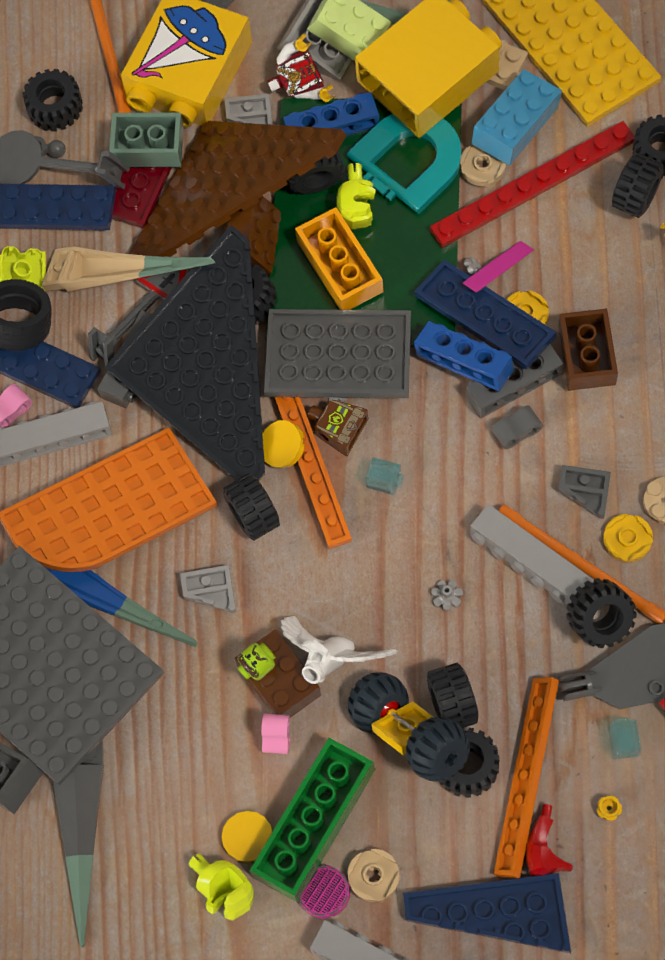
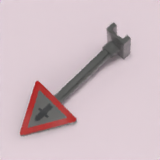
(160, 287)

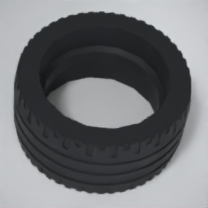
(28, 333)

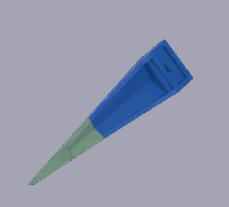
(105, 597)

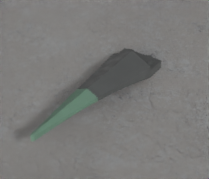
(78, 815)

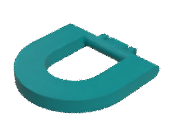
(428, 184)

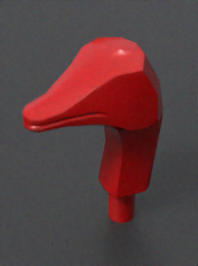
(539, 857)

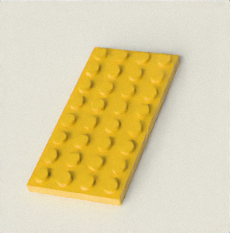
(578, 52)

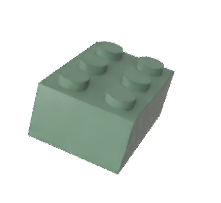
(147, 139)

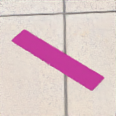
(498, 266)

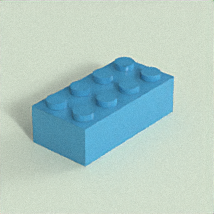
(516, 117)

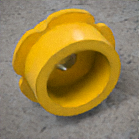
(610, 801)

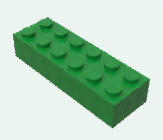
(312, 819)

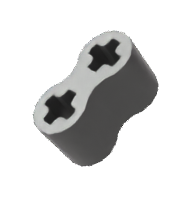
(517, 427)

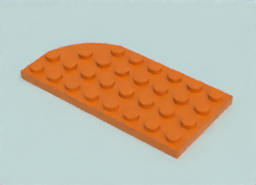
(110, 506)

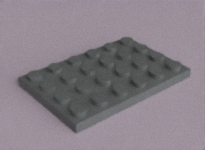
(338, 353)

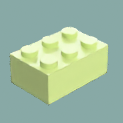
(348, 25)

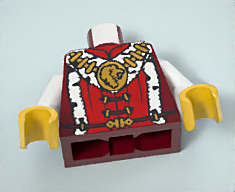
(299, 73)

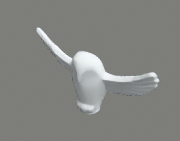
(325, 655)

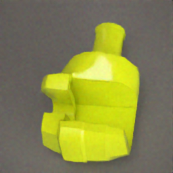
(353, 198)
(223, 884)

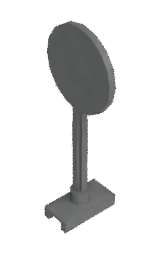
(23, 156)

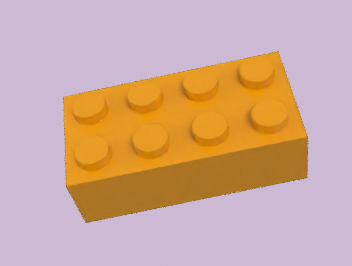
(339, 260)

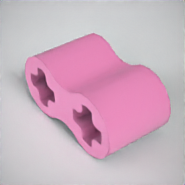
(13, 404)
(275, 733)

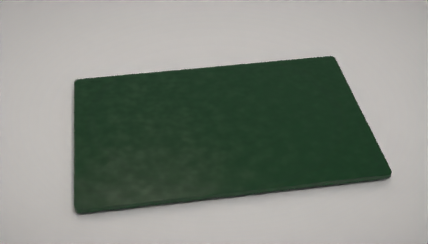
(395, 241)

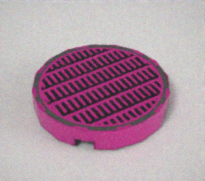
(326, 893)

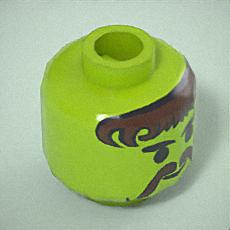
(256, 661)

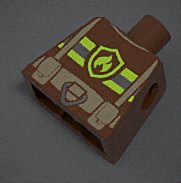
(339, 424)

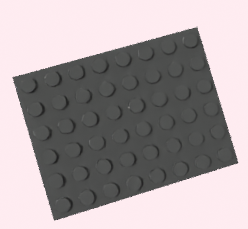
(61, 669)

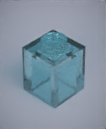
(384, 476)
(624, 738)

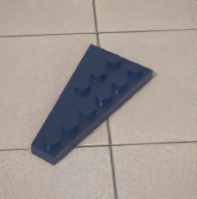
(508, 910)

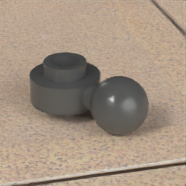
(55, 148)

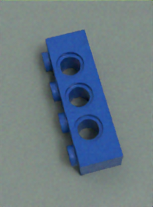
(361, 104)
(492, 374)

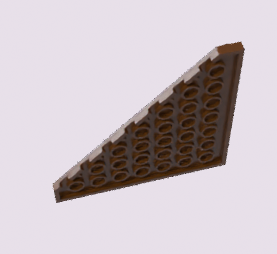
(229, 171)

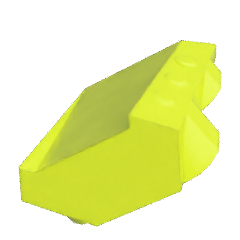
(23, 265)

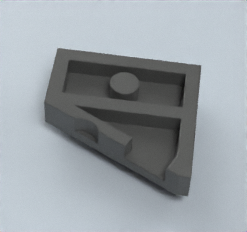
(586, 487)

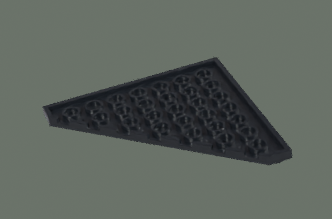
(201, 359)

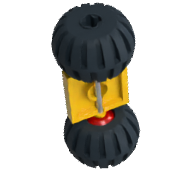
(432, 744)

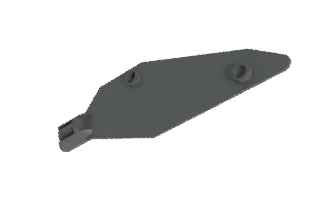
(626, 677)

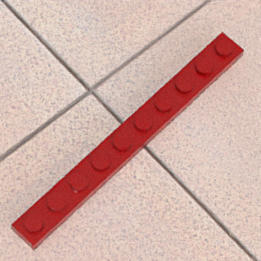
(532, 184)

